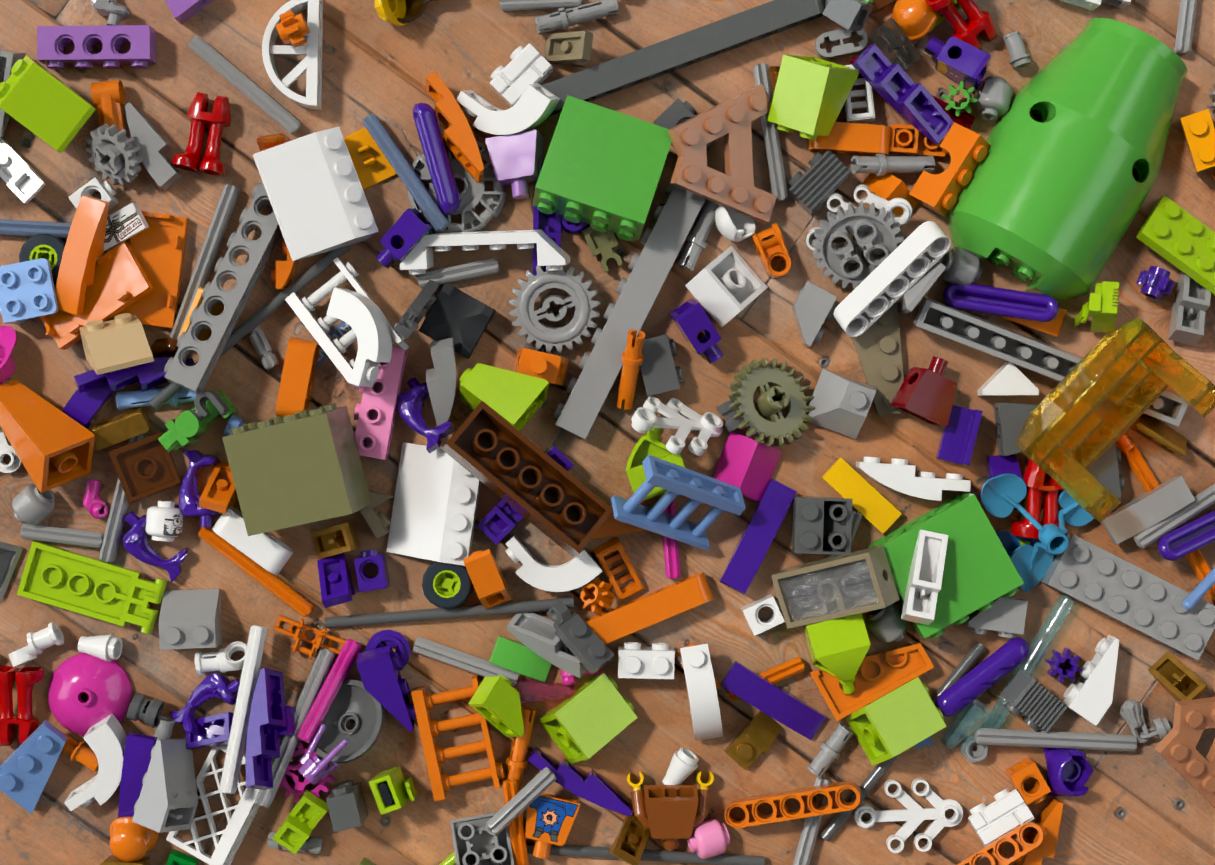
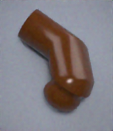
(164, 346)

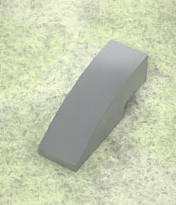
(152, 148)
(1188, 311)
(442, 379)
(1148, 509)
(540, 637)

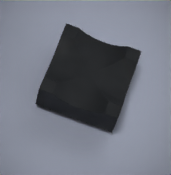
(457, 317)

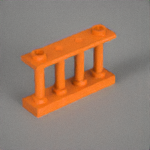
(437, 755)

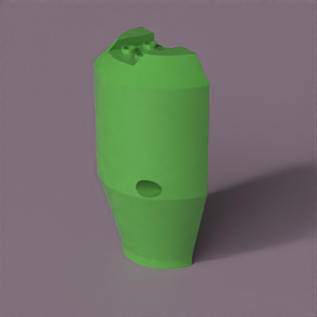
(1069, 186)

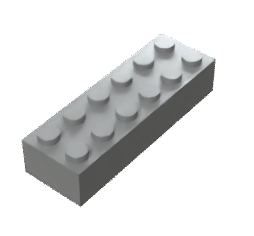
(1131, 596)

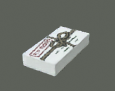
(124, 225)

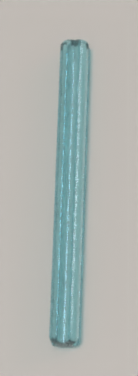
(1036, 652)

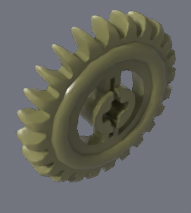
(770, 403)

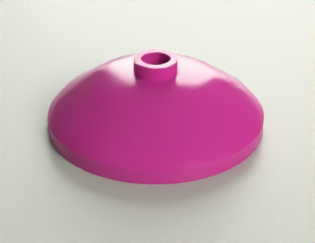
(104, 683)

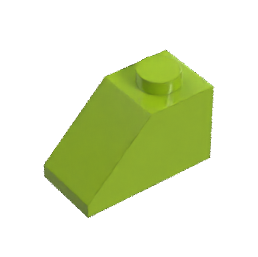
(499, 705)

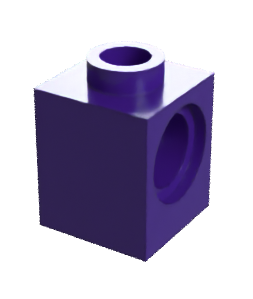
(369, 583)

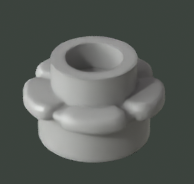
(974, 756)

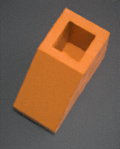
(487, 578)

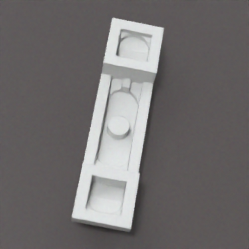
(18, 173)

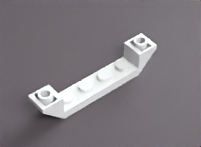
(548, 252)

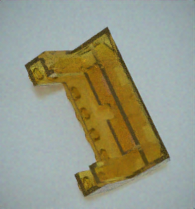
(1101, 402)

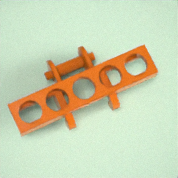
(317, 642)

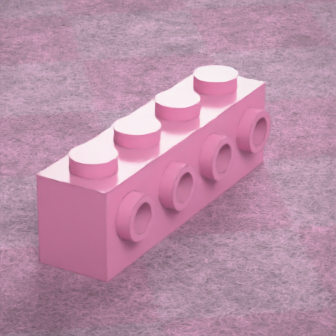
(379, 408)

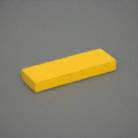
(863, 495)

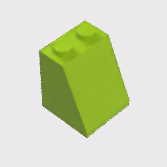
(810, 94)
(44, 104)
(508, 393)
(588, 718)
(896, 721)

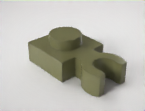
(602, 244)

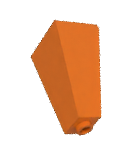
(45, 438)

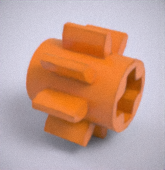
(292, 28)
(597, 596)

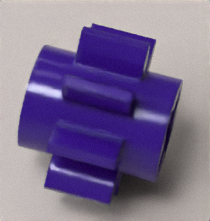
(1155, 282)
(1061, 658)

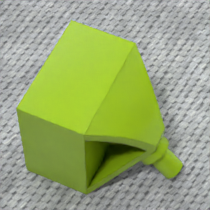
(648, 445)
(839, 647)

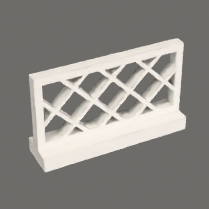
(237, 823)

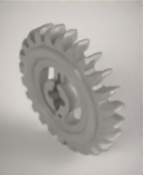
(529, 318)

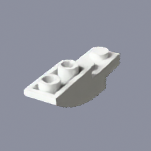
(902, 478)

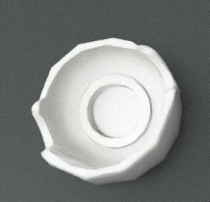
(733, 225)

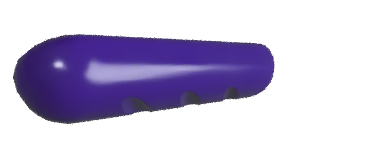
(436, 158)
(1001, 302)
(1188, 538)
(983, 677)

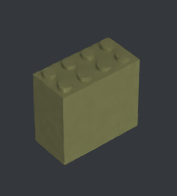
(296, 469)

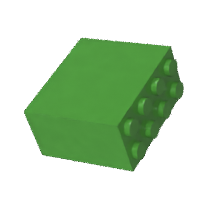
(602, 168)
(974, 565)

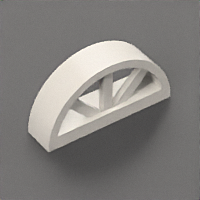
(311, 63)

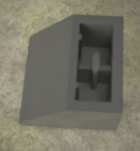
(821, 525)

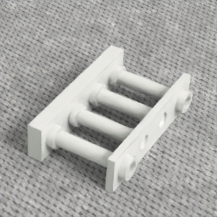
(320, 327)

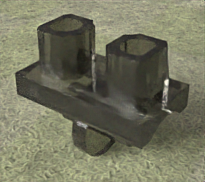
(895, 44)

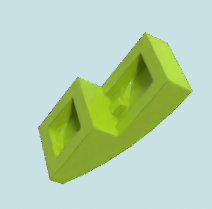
(300, 822)

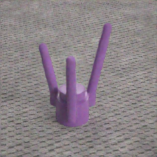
(316, 767)

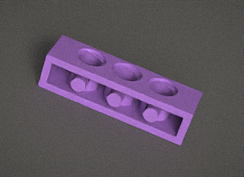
(53, 39)

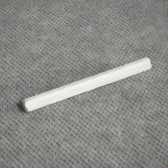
(242, 709)

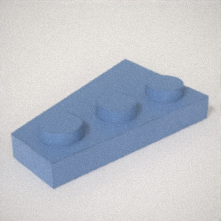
(30, 766)

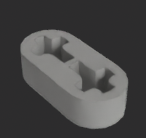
(842, 49)

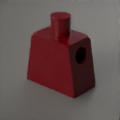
(927, 393)

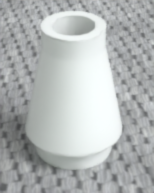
(102, 646)
(680, 767)

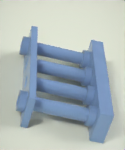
(677, 482)

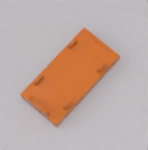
(161, 255)
(116, 285)

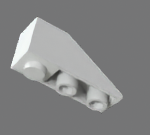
(1095, 687)

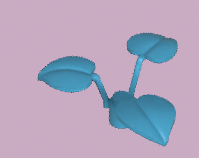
(999, 499)

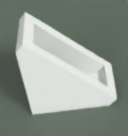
(1008, 382)

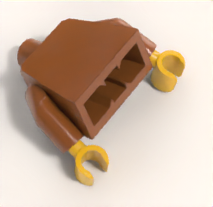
(670, 810)

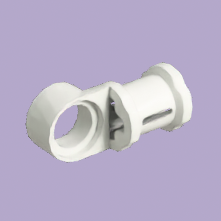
(37, 643)
(219, 660)

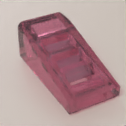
(535, 690)

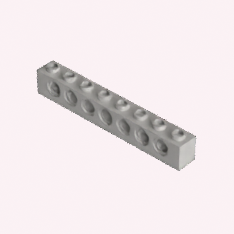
(196, 377)

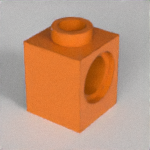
(1019, 773)

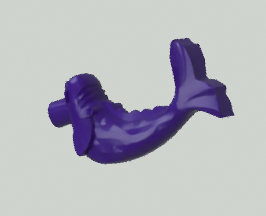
(409, 407)
(189, 491)
(136, 543)
(210, 687)

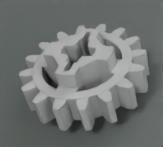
(114, 154)

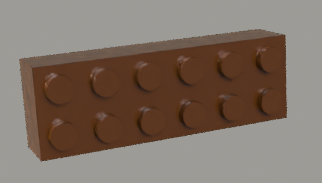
(527, 479)

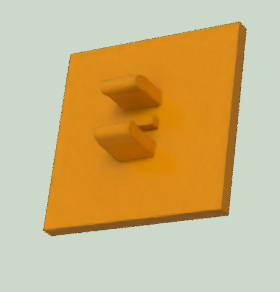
(368, 159)

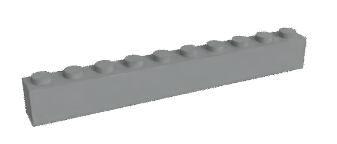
(630, 310)
(1022, 350)

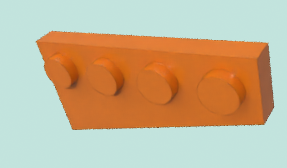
(874, 679)

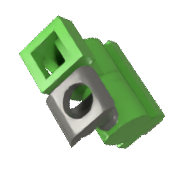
(196, 422)

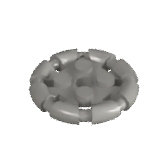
(471, 196)

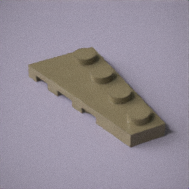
(881, 359)

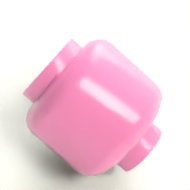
(709, 839)

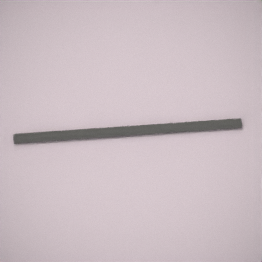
(262, 315)
(442, 613)
(882, 767)
(653, 855)

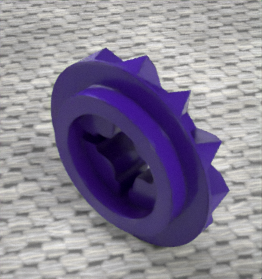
(394, 639)

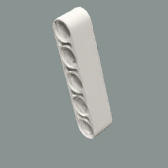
(892, 278)

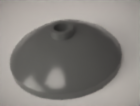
(351, 706)

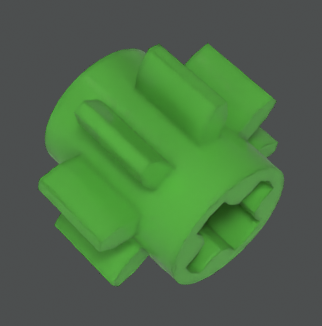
(956, 91)

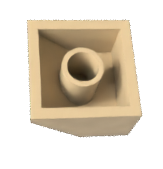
(115, 343)

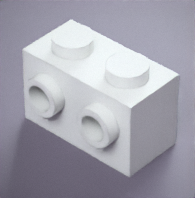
(646, 662)

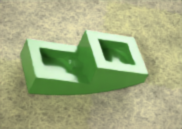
(519, 659)

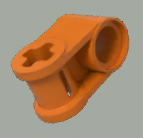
(771, 249)

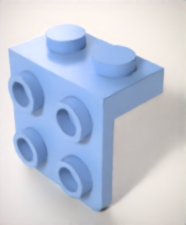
(27, 291)

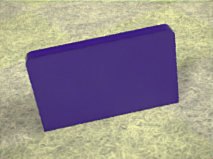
(959, 435)

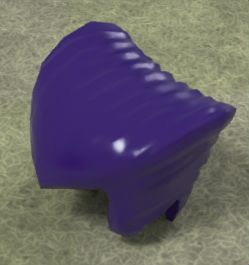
(1067, 772)

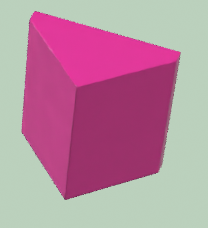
(746, 465)

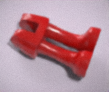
(977, 22)
(199, 118)
(1036, 481)
(25, 680)

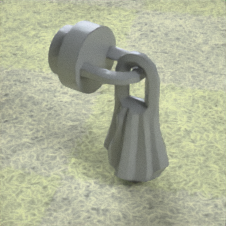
(1133, 714)

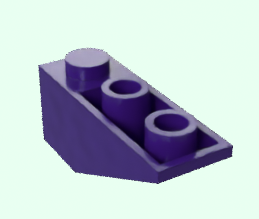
(384, 682)

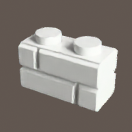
(524, 69)
(999, 817)

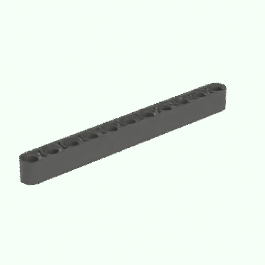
(684, 50)

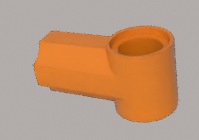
(109, 101)

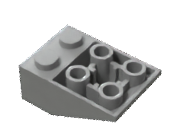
(168, 788)
(478, 844)

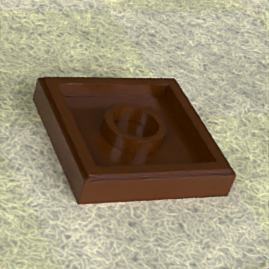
(144, 468)

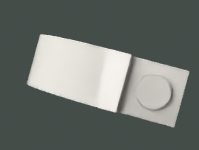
(529, 111)
(370, 329)
(553, 578)
(701, 692)
(108, 743)

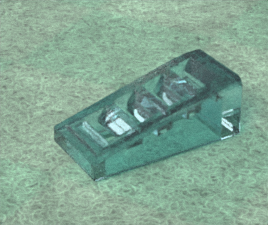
(967, 722)

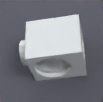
(96, 185)
(751, 614)

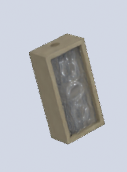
(835, 587)

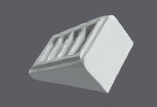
(869, 116)

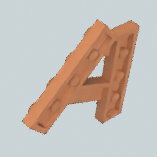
(736, 186)
(1180, 743)

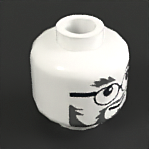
(164, 521)

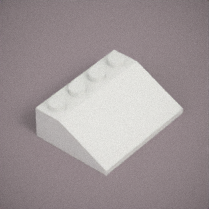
(316, 194)
(433, 506)

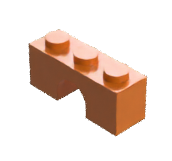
(941, 190)

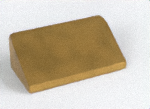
(120, 428)
(1160, 434)

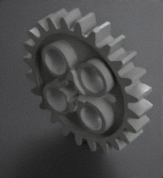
(834, 255)

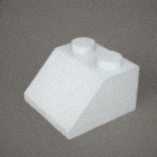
(726, 286)

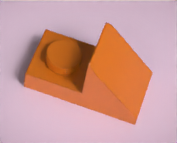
(219, 490)

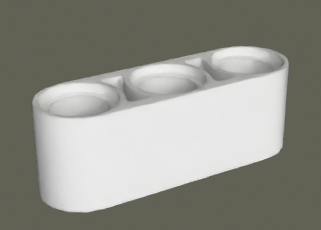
(261, 548)

